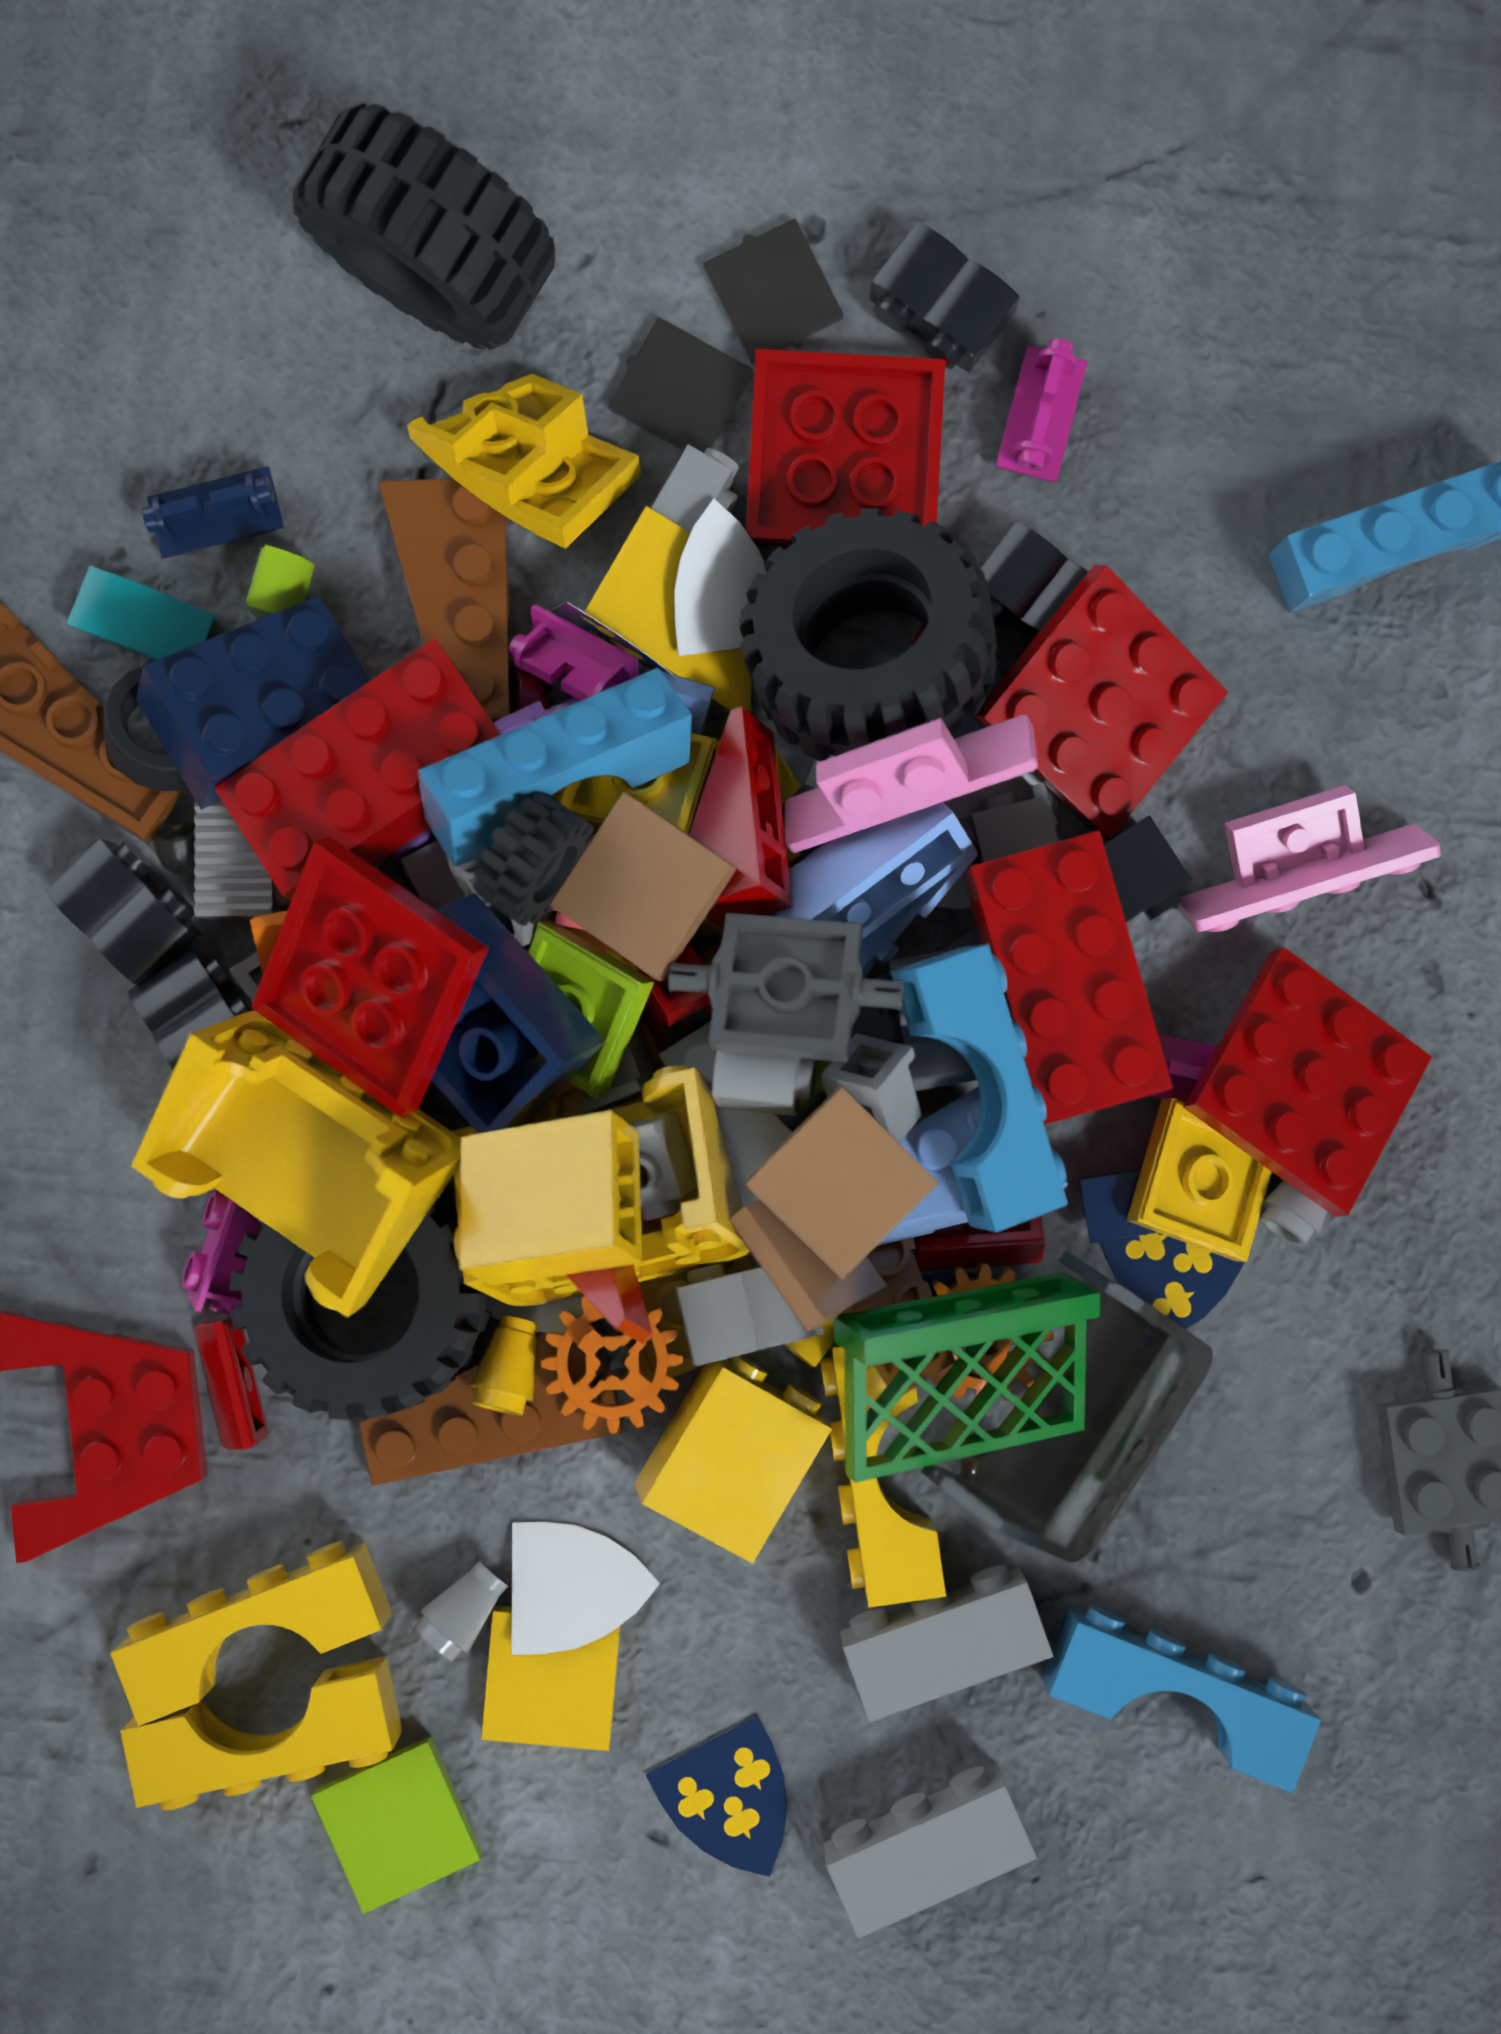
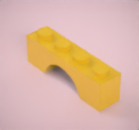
(897, 1548)
(326, 1602)
(192, 1752)

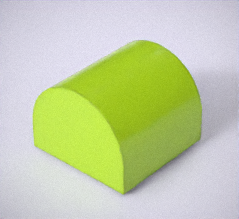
(278, 581)

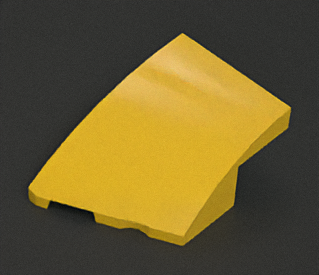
(530, 457)
(639, 606)

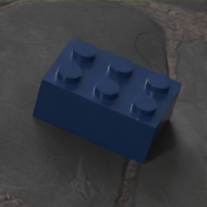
(246, 692)
(514, 1034)

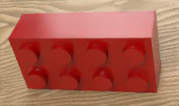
(357, 767)
(1070, 975)

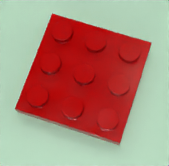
(841, 439)
(1105, 700)
(368, 976)
(1308, 1082)

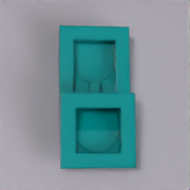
(136, 616)

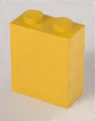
(549, 1199)
(733, 1456)

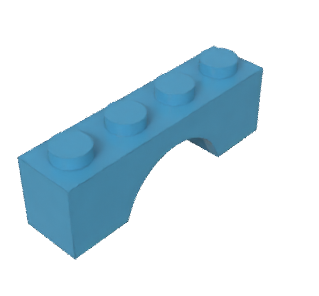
(1388, 536)
(622, 732)
(1008, 1164)
(1105, 1667)

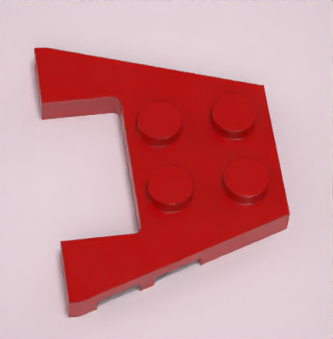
(129, 1426)

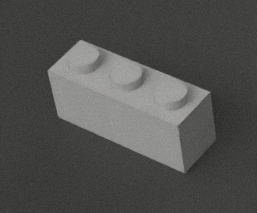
(944, 1642)
(927, 1849)

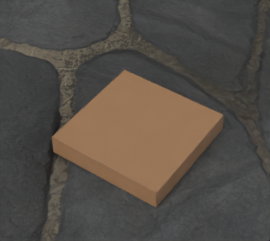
(643, 886)
(841, 1182)
(798, 1273)

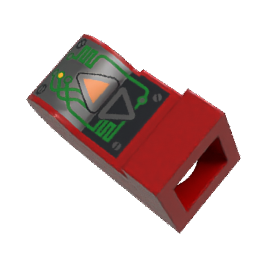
(675, 1013)

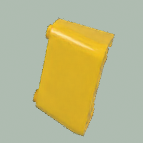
(297, 1152)
(678, 1241)

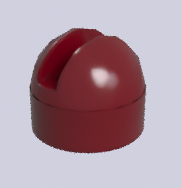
(528, 689)

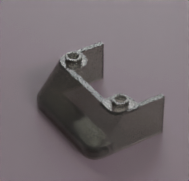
(1072, 1485)

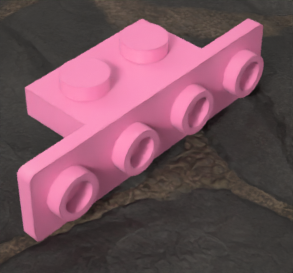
(904, 777)
(1299, 854)

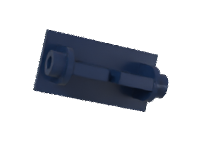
(214, 512)

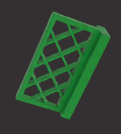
(955, 1321)

